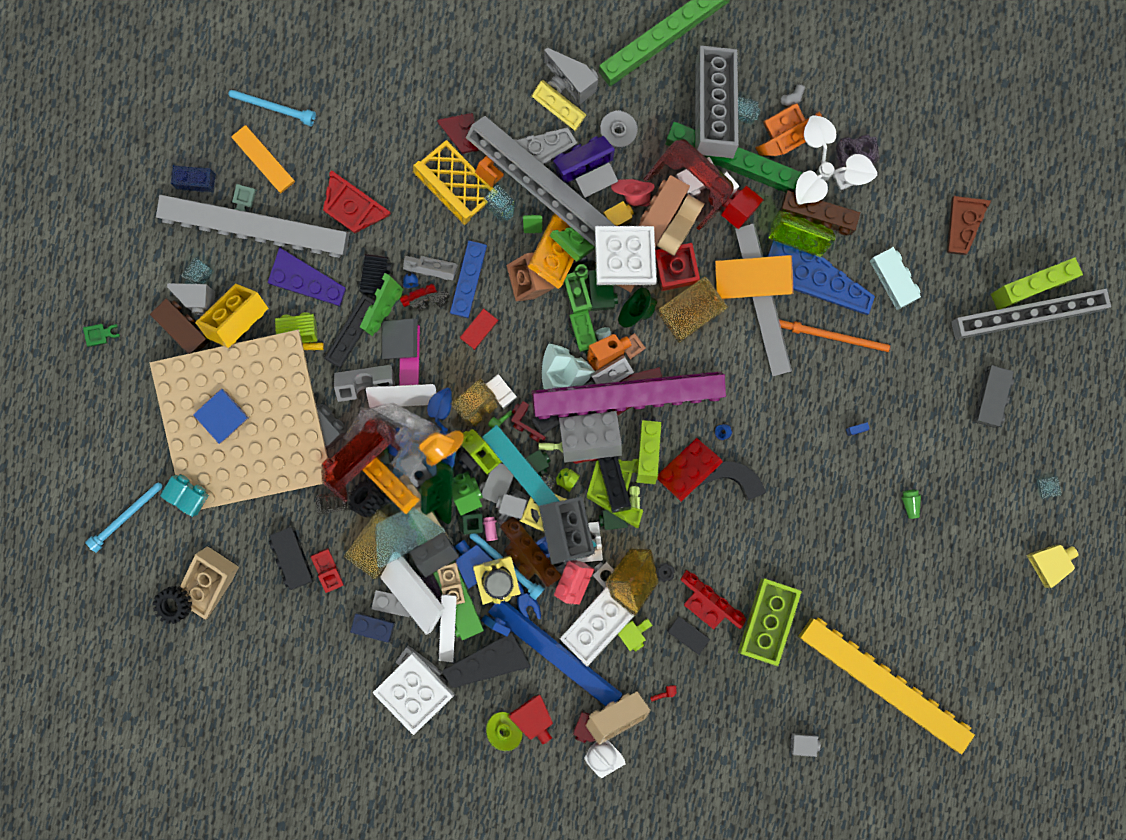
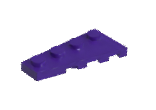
(301, 278)

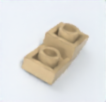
(451, 582)

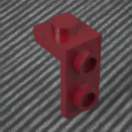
(519, 412)

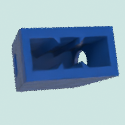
(469, 558)

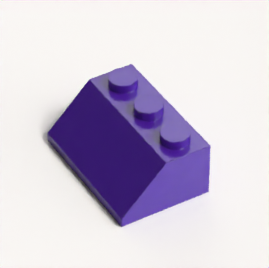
(583, 159)

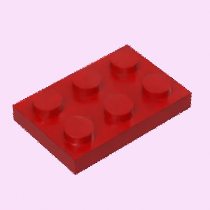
(689, 469)

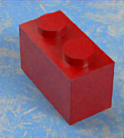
(741, 207)

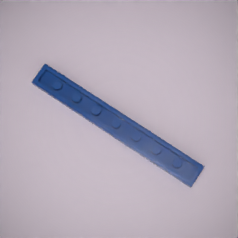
(555, 653)

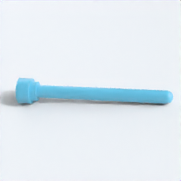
(304, 116)
(95, 543)
(534, 589)

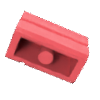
(573, 582)

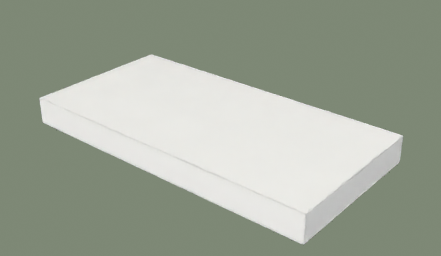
(412, 594)
(596, 627)

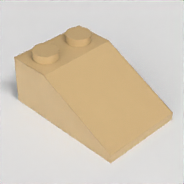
(207, 580)

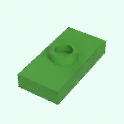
(583, 329)

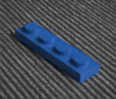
(468, 279)

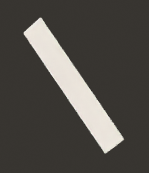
(447, 628)

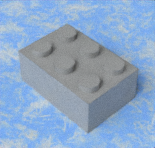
(590, 436)

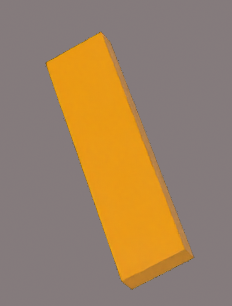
(263, 159)
(391, 485)

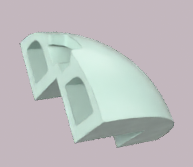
(563, 369)

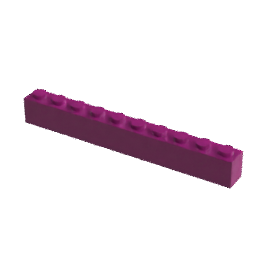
(628, 394)

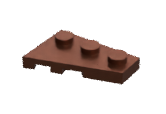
(964, 222)

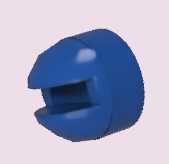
(410, 279)
(718, 431)

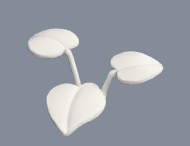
(812, 187)

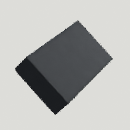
(688, 635)

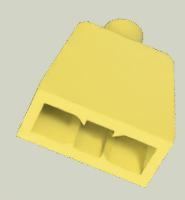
(1053, 563)

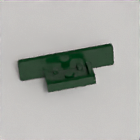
(437, 493)

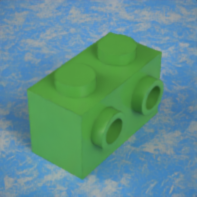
(466, 493)

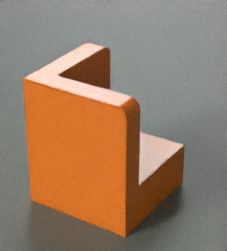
(488, 171)

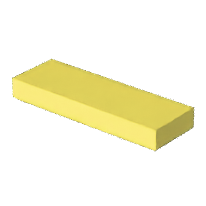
(559, 105)

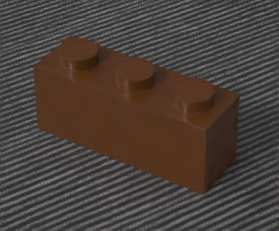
(179, 326)

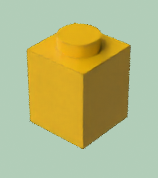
(619, 214)

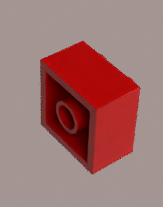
(676, 270)

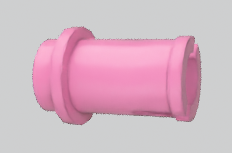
(490, 528)

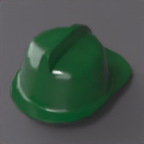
(638, 307)

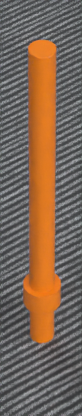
(797, 327)

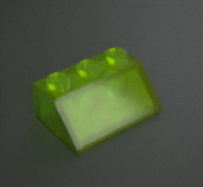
(801, 234)

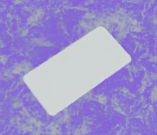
(401, 395)

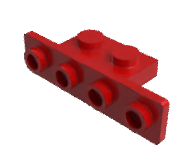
(709, 605)

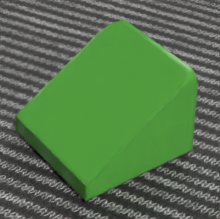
(532, 223)

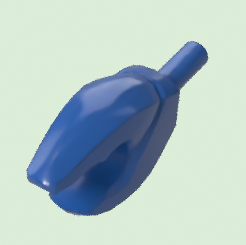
(525, 600)

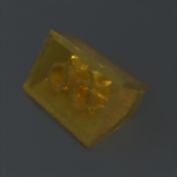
(633, 580)

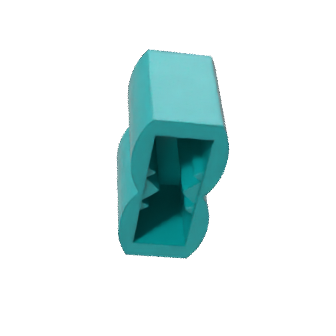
(184, 495)

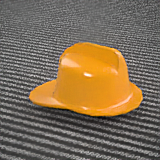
(440, 446)

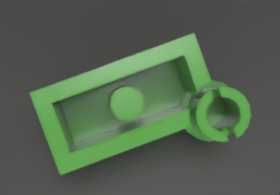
(577, 290)

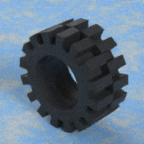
(366, 498)
(163, 609)

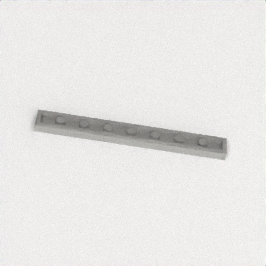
(765, 308)

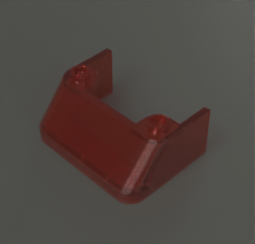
(682, 154)
(357, 455)

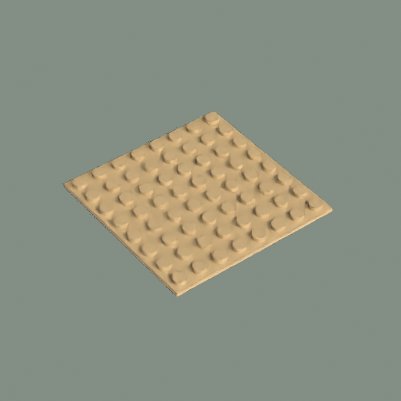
(274, 448)

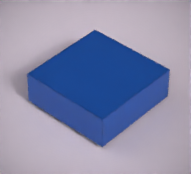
(857, 429)

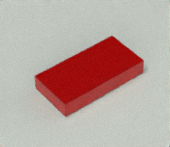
(479, 329)

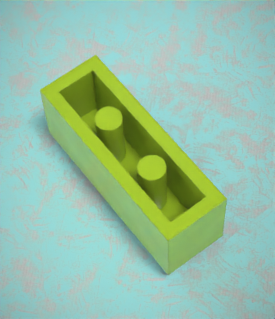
(648, 452)

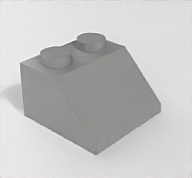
(194, 296)

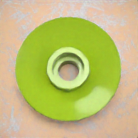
(512, 734)

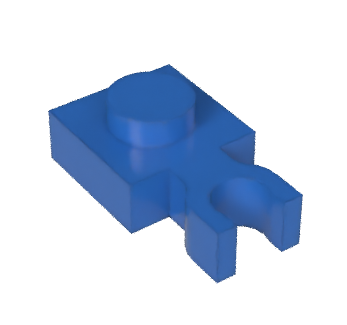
(496, 624)

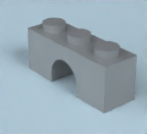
(349, 383)

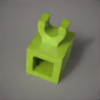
(632, 635)

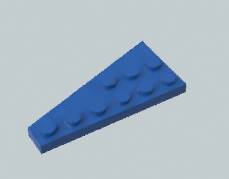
(821, 280)

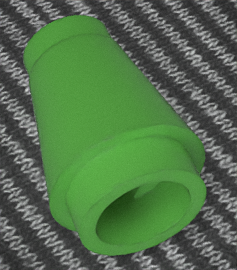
(912, 502)

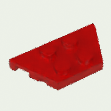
(350, 205)

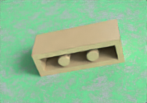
(617, 717)

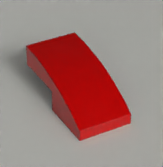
(327, 570)

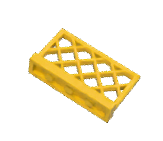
(441, 189)

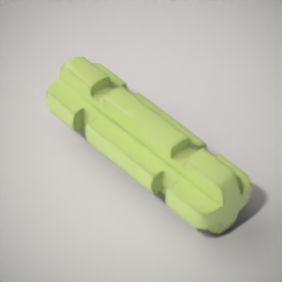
(634, 500)

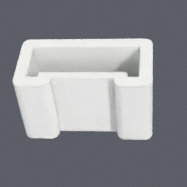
(503, 393)

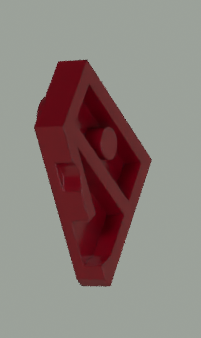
(457, 130)

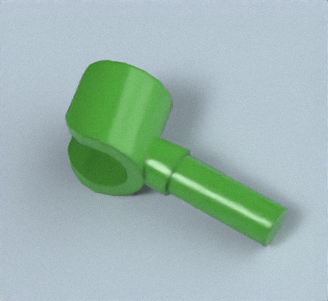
(493, 422)

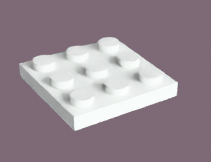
(625, 255)
(413, 693)

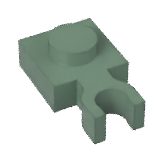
(243, 197)

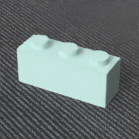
(895, 278)

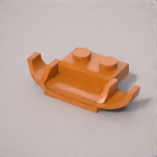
(785, 131)

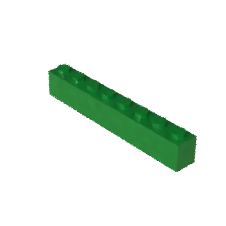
(745, 163)

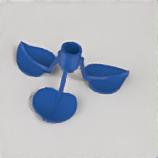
(438, 408)

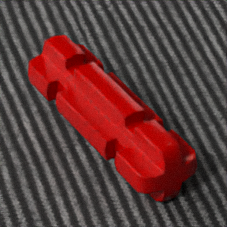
(416, 294)

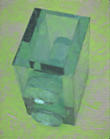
(500, 203)

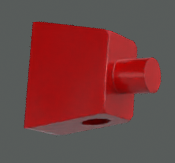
(533, 719)

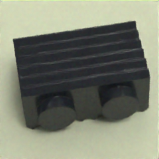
(373, 272)

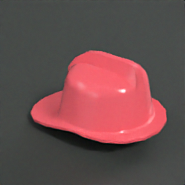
(635, 192)

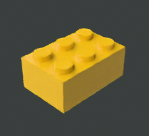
(232, 315)

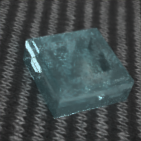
(1049, 487)

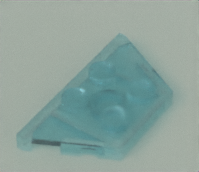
(403, 534)

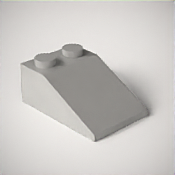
(579, 79)

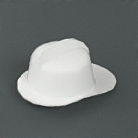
(604, 758)

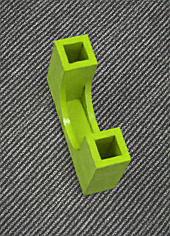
(1036, 283)

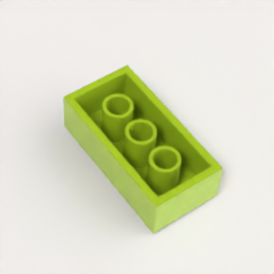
(769, 621)

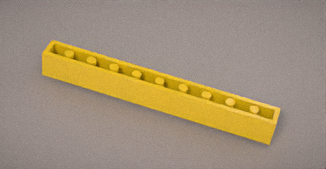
(887, 686)

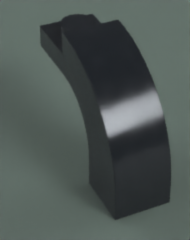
(742, 475)

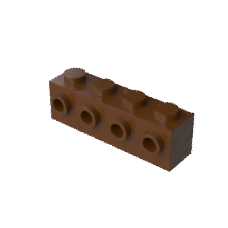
(822, 213)

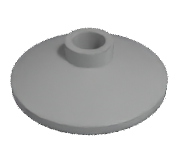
(622, 121)

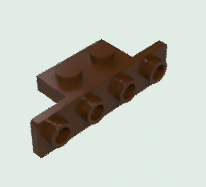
(527, 554)

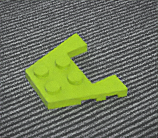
(598, 494)

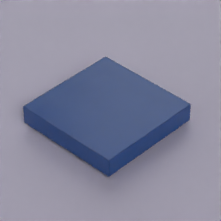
(221, 416)

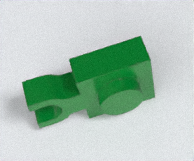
(97, 335)

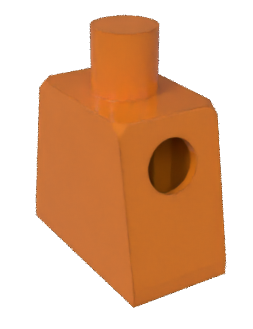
(606, 351)

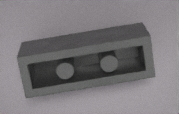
(993, 396)

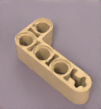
(681, 225)

